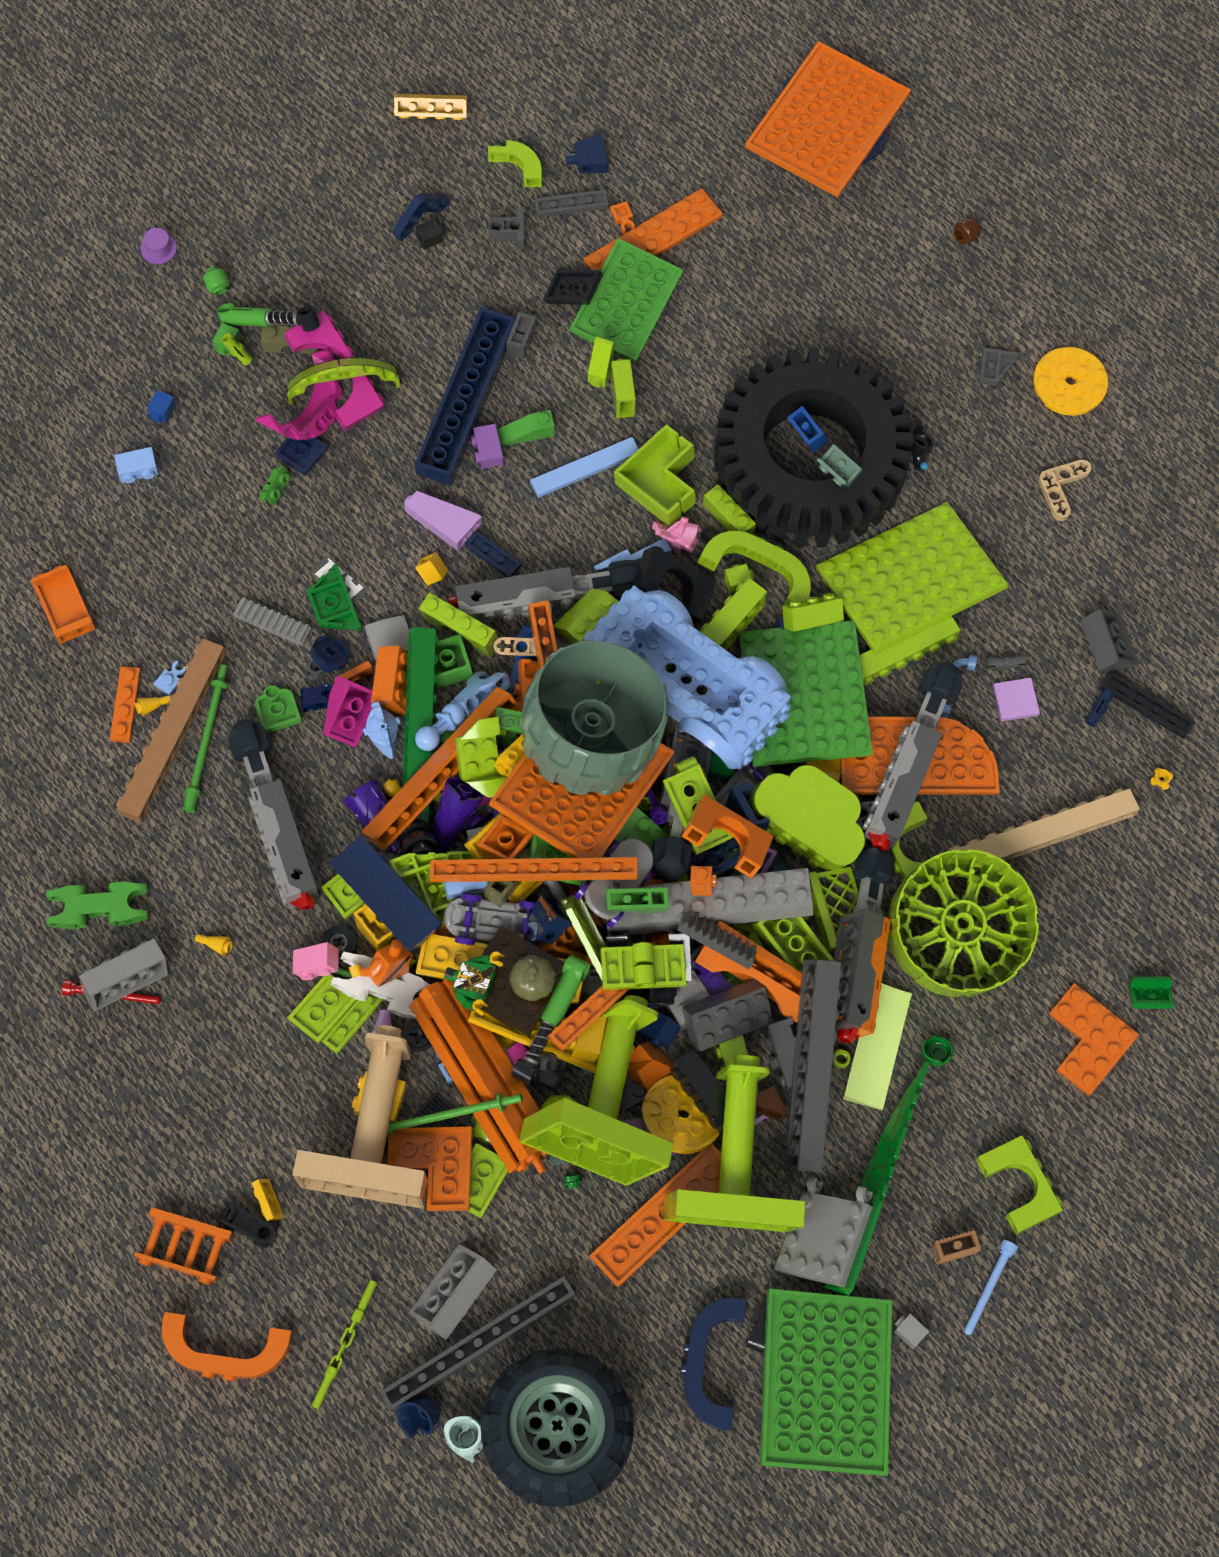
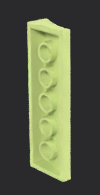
(877, 1052)

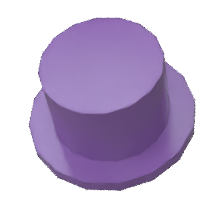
(158, 246)

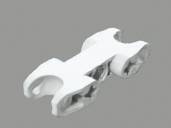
(397, 992)

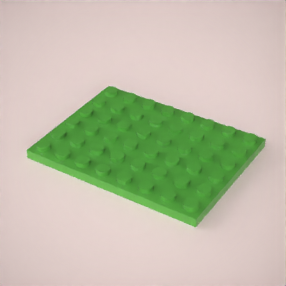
(825, 690)
(826, 1383)

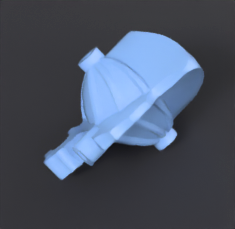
(382, 730)

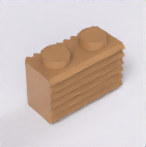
(956, 1247)

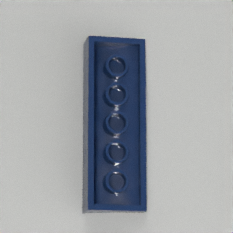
(386, 893)

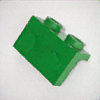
(1151, 993)

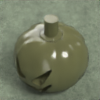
(532, 978)

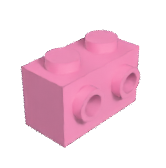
(315, 961)

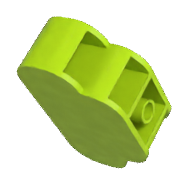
(811, 816)

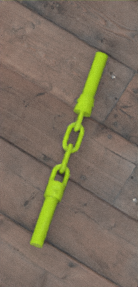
(332, 1371)

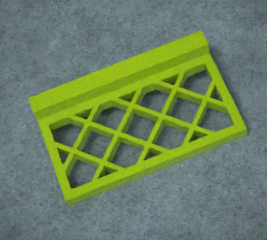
(821, 908)
(585, 929)

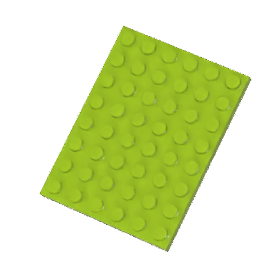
(911, 577)

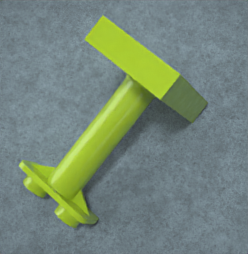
(592, 1134)
(733, 1202)

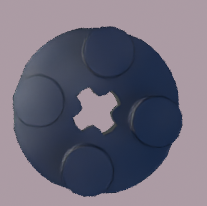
(326, 661)

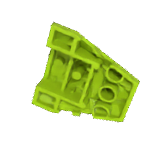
(416, 873)

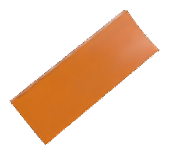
(768, 962)

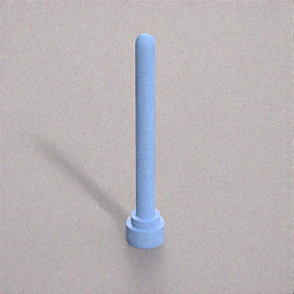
(1007, 1250)

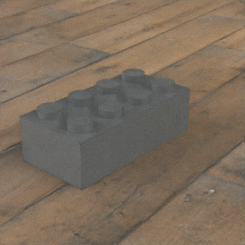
(727, 1015)

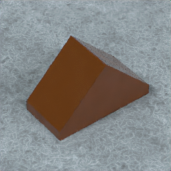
(770, 1104)

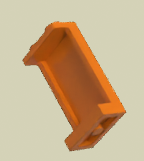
(62, 604)

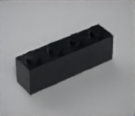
(701, 1086)

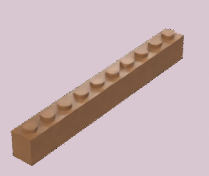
(171, 730)

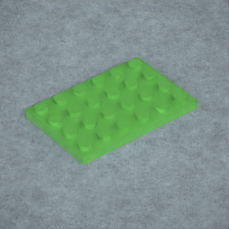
(627, 299)

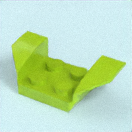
(478, 755)

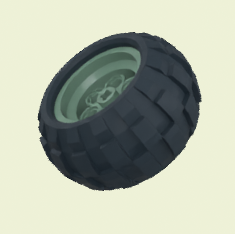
(595, 1457)

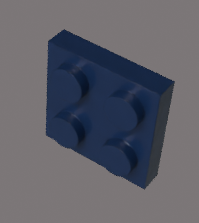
(301, 454)

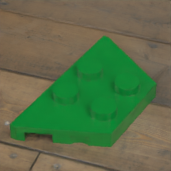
(332, 602)

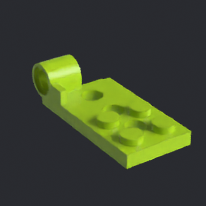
(691, 774)

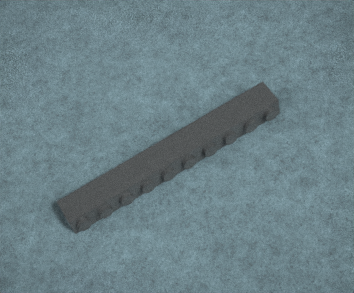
(478, 1344)

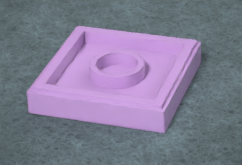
(1016, 699)

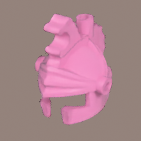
(679, 535)

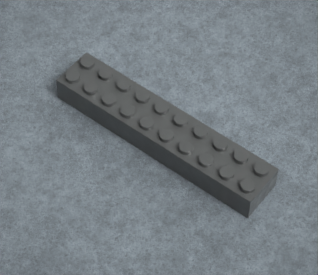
(813, 1065)

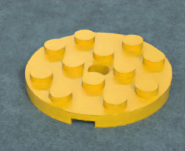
(1068, 399)
(662, 1120)

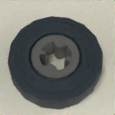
(341, 932)

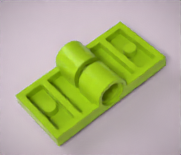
(643, 966)

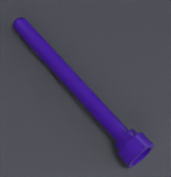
(658, 813)

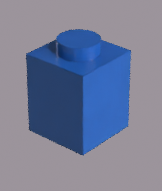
(161, 407)

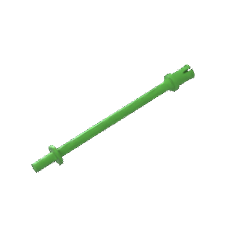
(193, 792)
(499, 1102)

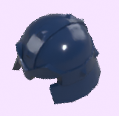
(420, 1414)

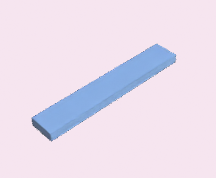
(583, 467)

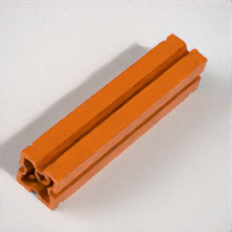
(479, 1072)

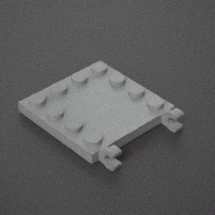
(829, 1237)

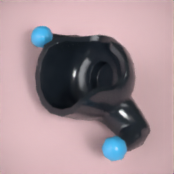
(921, 447)

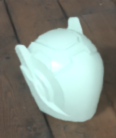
(464, 1444)

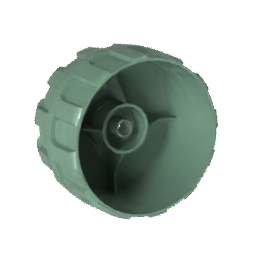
(588, 731)

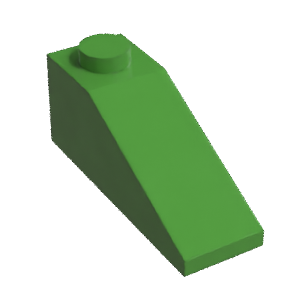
(529, 428)
(637, 900)

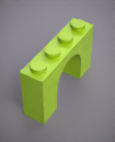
(443, 614)
(901, 863)
(1018, 1155)

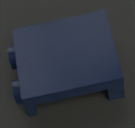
(738, 803)

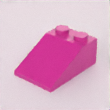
(347, 711)

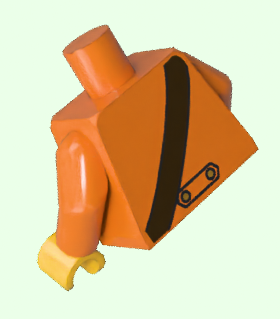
(386, 965)

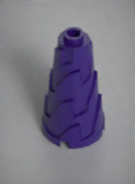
(367, 803)
(455, 808)

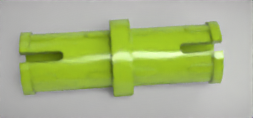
(242, 355)

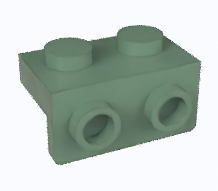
(840, 466)

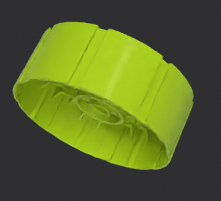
(1005, 885)

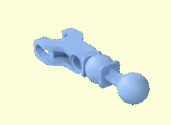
(464, 704)

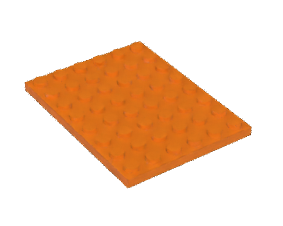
(828, 119)
(568, 821)

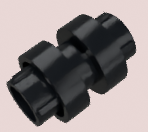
(418, 838)

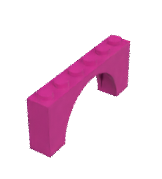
(363, 399)

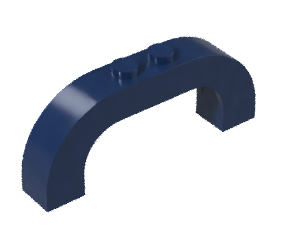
(705, 1411)

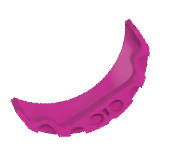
(317, 414)

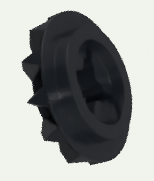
(411, 1029)

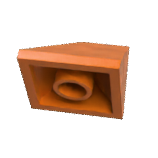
(648, 1065)

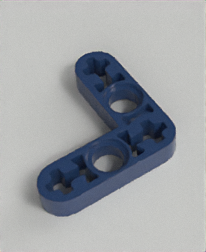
(421, 203)

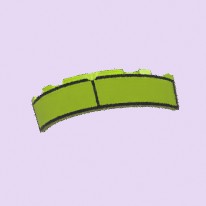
(340, 369)

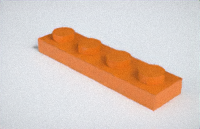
(124, 704)

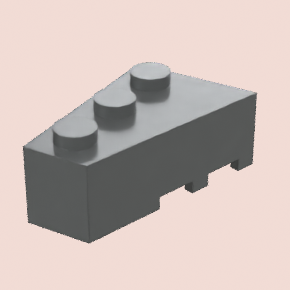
(782, 1042)

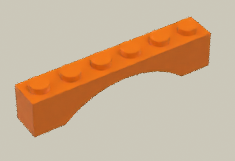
(785, 998)

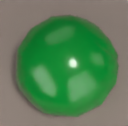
(943, 1053)

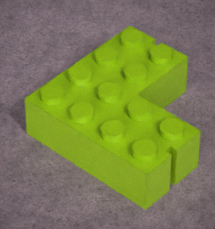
(652, 478)

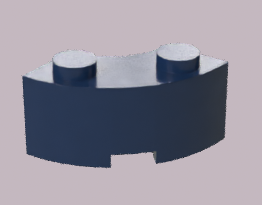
(661, 1032)

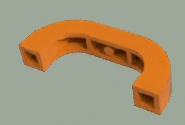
(230, 1368)

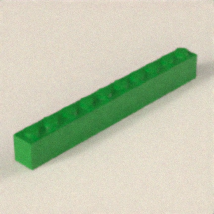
(419, 701)

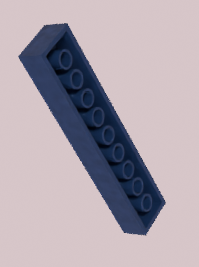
(464, 397)

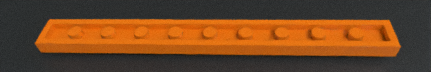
(534, 869)

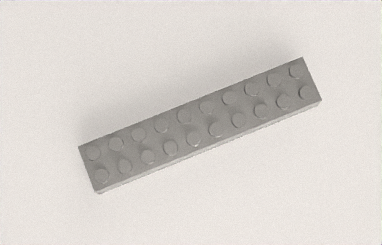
(732, 902)

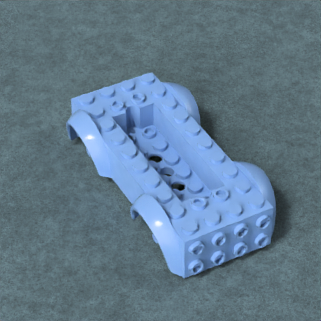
(743, 694)

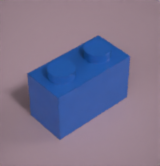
(808, 429)

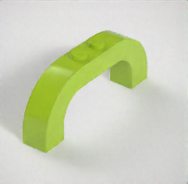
(763, 553)

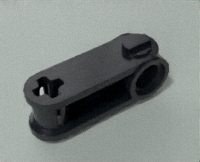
(248, 1225)

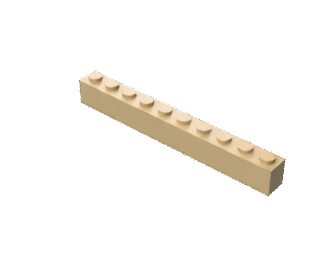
(1056, 828)

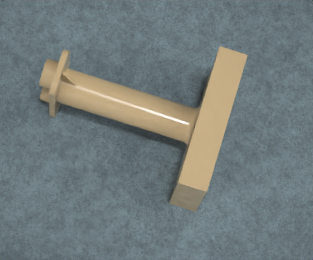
(363, 1173)

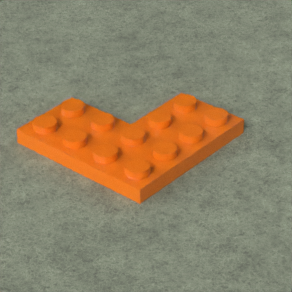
(1101, 1035)
(446, 1156)

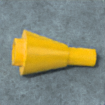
(147, 705)
(391, 788)
(218, 943)

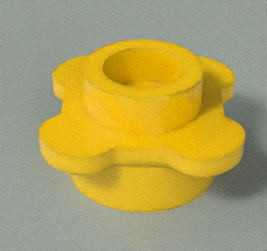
(1166, 775)

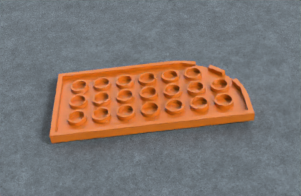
(958, 766)

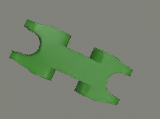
(110, 904)

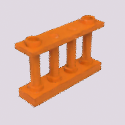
(180, 1224)

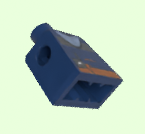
(547, 921)

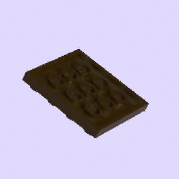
(502, 1001)

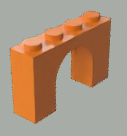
(752, 839)

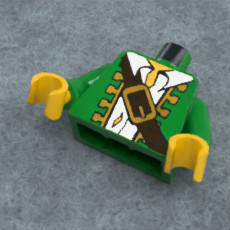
(474, 980)

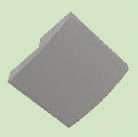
(387, 633)

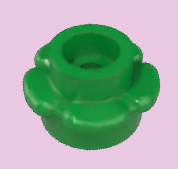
(572, 1181)

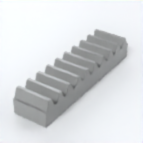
(272, 621)

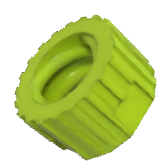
(842, 1065)

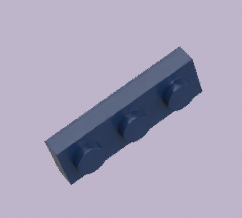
(493, 554)

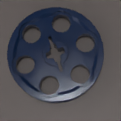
(716, 854)

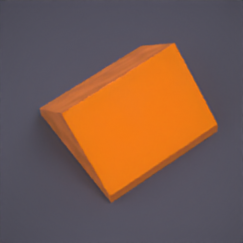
(504, 839)

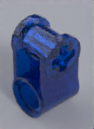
(315, 698)

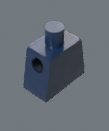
(589, 155)

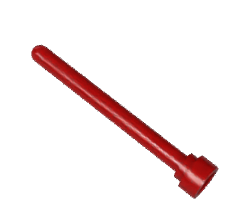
(70, 988)

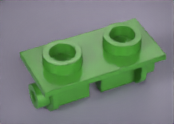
(278, 480)

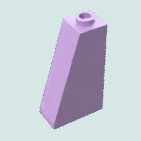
(443, 519)

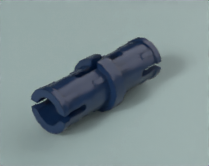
(1094, 717)

